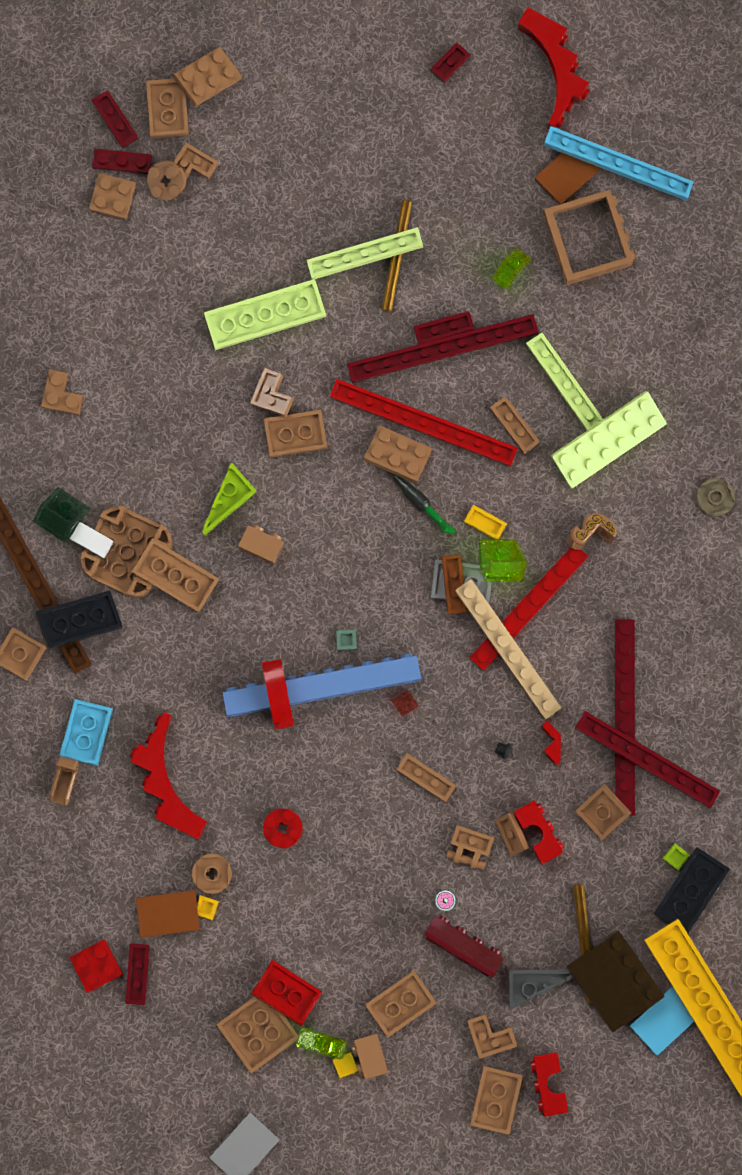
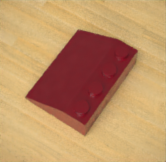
(463, 947)

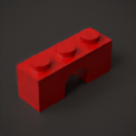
(549, 846)
(550, 1102)

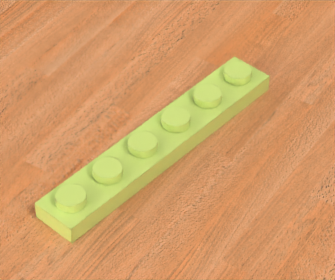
(365, 253)
(564, 381)

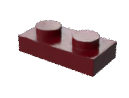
(450, 62)

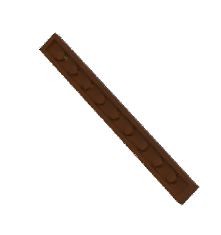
(36, 583)

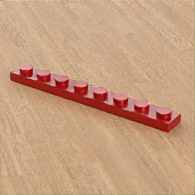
(532, 603)

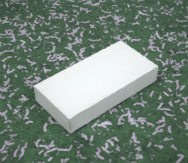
(91, 540)

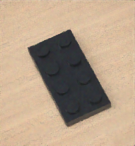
(78, 620)
(692, 890)

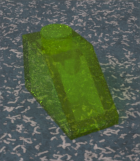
(511, 268)

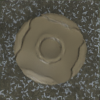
(709, 497)

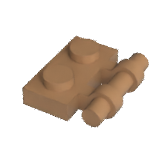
(473, 842)

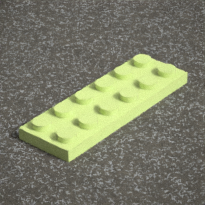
(265, 314)
(608, 439)

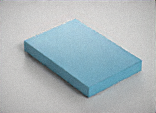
(86, 732)
(662, 1022)

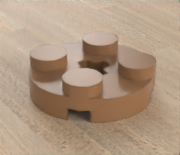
(173, 172)
(203, 866)

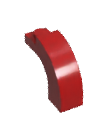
(277, 694)

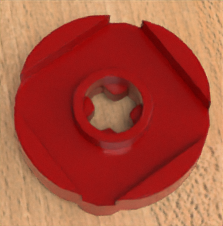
(288, 818)

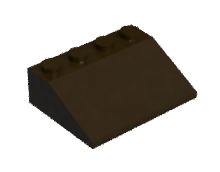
(615, 981)

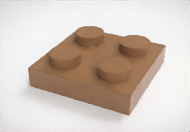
(112, 196)
(20, 654)
(603, 812)

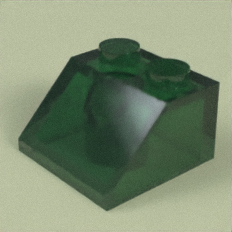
(61, 514)

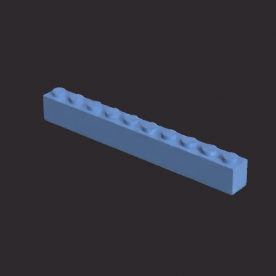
(326, 685)

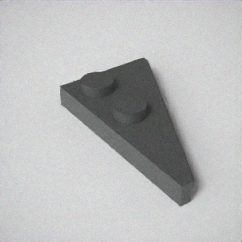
(530, 983)

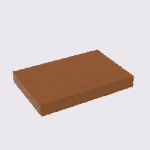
(565, 177)
(168, 913)

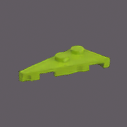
(232, 494)

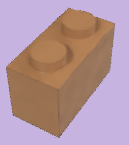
(261, 544)
(370, 1056)

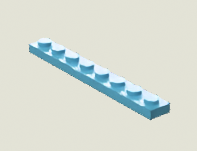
(618, 163)

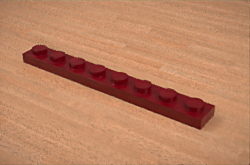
(647, 759)

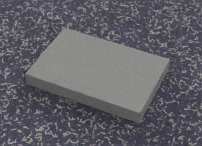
(470, 571)
(244, 1147)

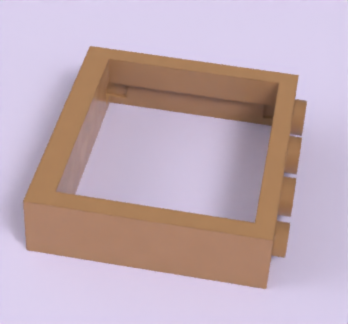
(568, 275)

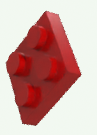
(96, 966)

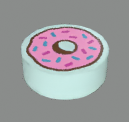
(445, 900)

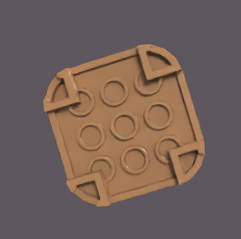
(130, 537)

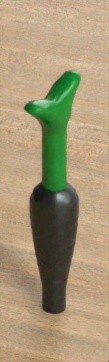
(422, 503)

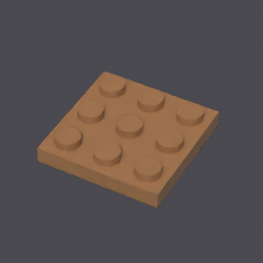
(257, 1033)

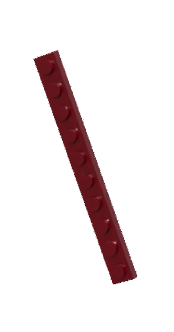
(442, 348)
(625, 707)

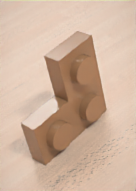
(193, 159)
(266, 394)
(55, 396)
(488, 1042)

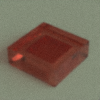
(405, 703)

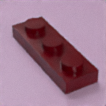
(114, 119)
(121, 161)
(443, 327)
(137, 974)

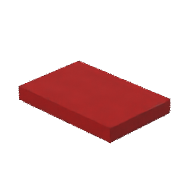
(286, 993)

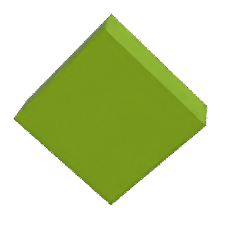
(676, 857)

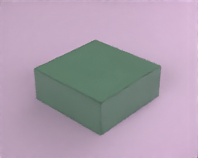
(346, 640)

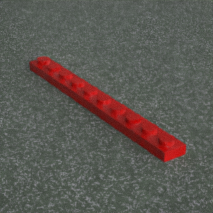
(423, 422)

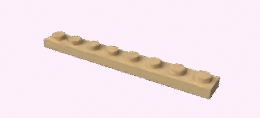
(508, 649)

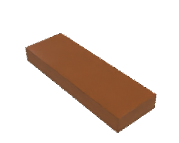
(453, 579)

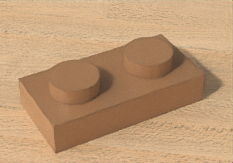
(512, 834)

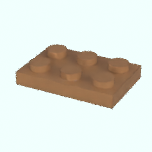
(207, 76)
(166, 109)
(295, 433)
(397, 454)
(400, 1004)
(496, 1100)

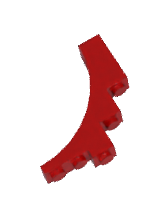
(549, 37)
(151, 758)

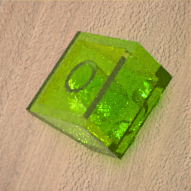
(501, 560)

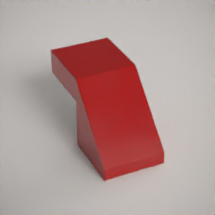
(553, 751)

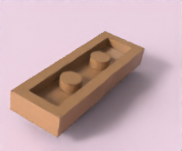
(514, 425)
(426, 777)

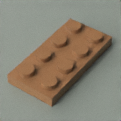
(175, 575)

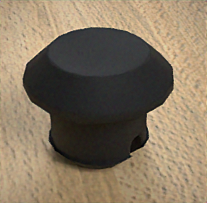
(504, 750)

